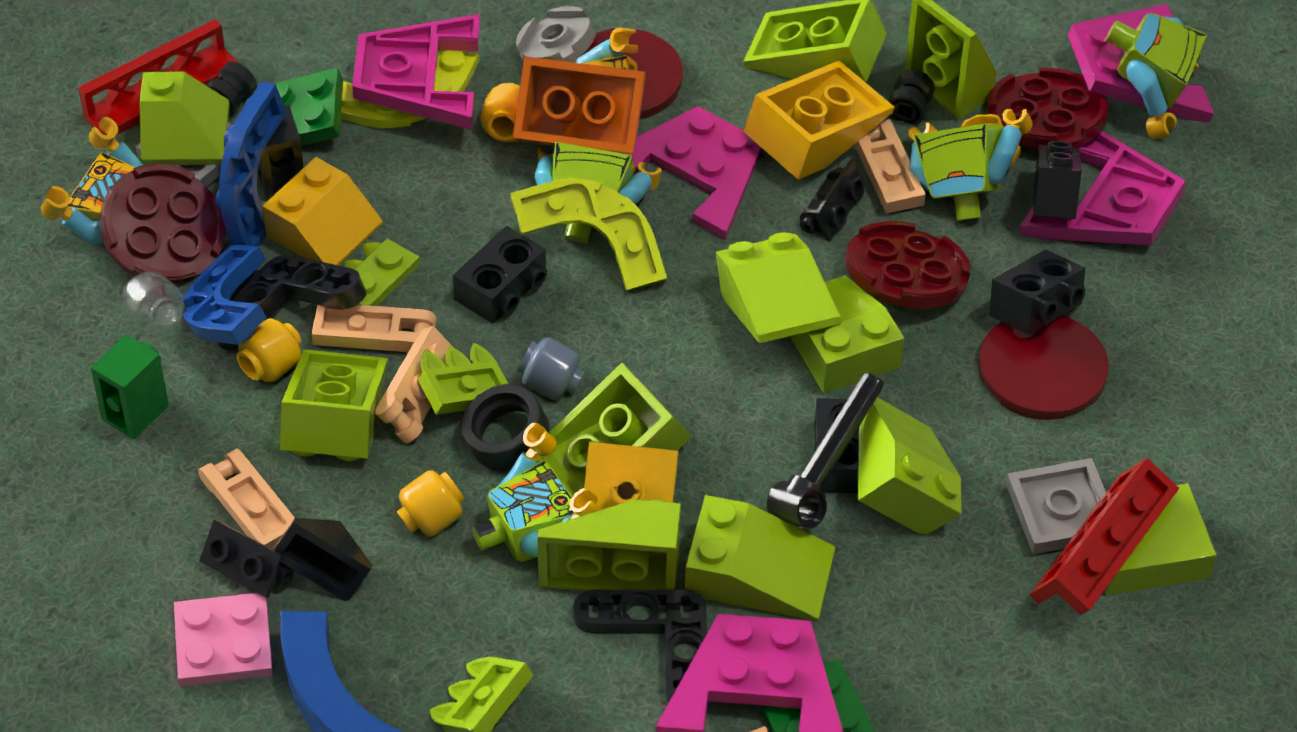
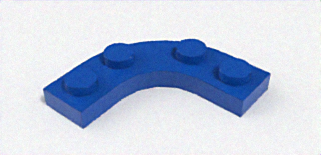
(240, 162)
(208, 298)

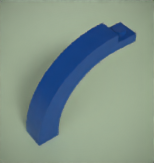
(314, 681)

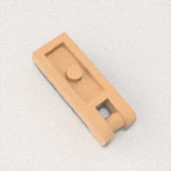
(889, 169)
(370, 327)
(405, 391)
(247, 498)

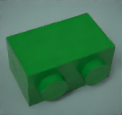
(130, 386)

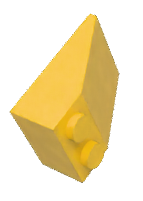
(815, 118)

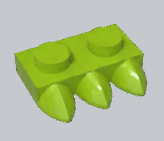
(383, 269)
(459, 381)
(485, 697)

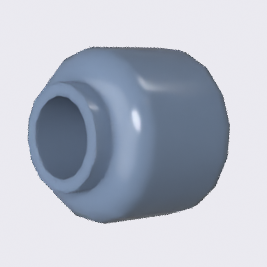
(551, 369)

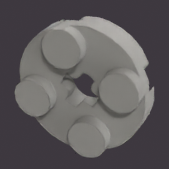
(559, 37)

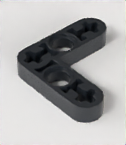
(290, 278)
(676, 628)

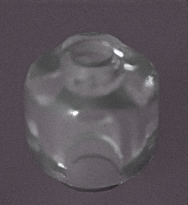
(153, 302)

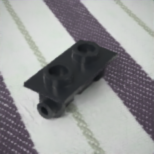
(835, 200)
(244, 559)

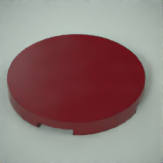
(661, 66)
(1056, 104)
(162, 222)
(907, 265)
(1044, 372)

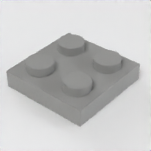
(1054, 501)

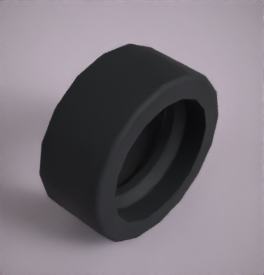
(488, 407)

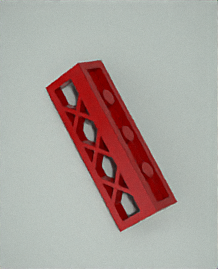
(123, 101)
(1107, 537)

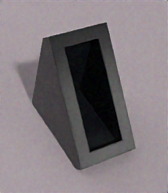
(324, 555)

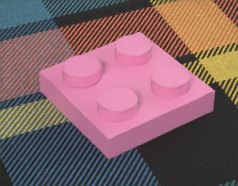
(222, 639)

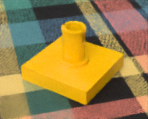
(630, 473)

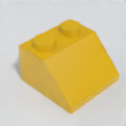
(320, 214)

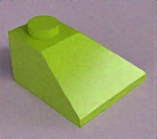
(181, 120)

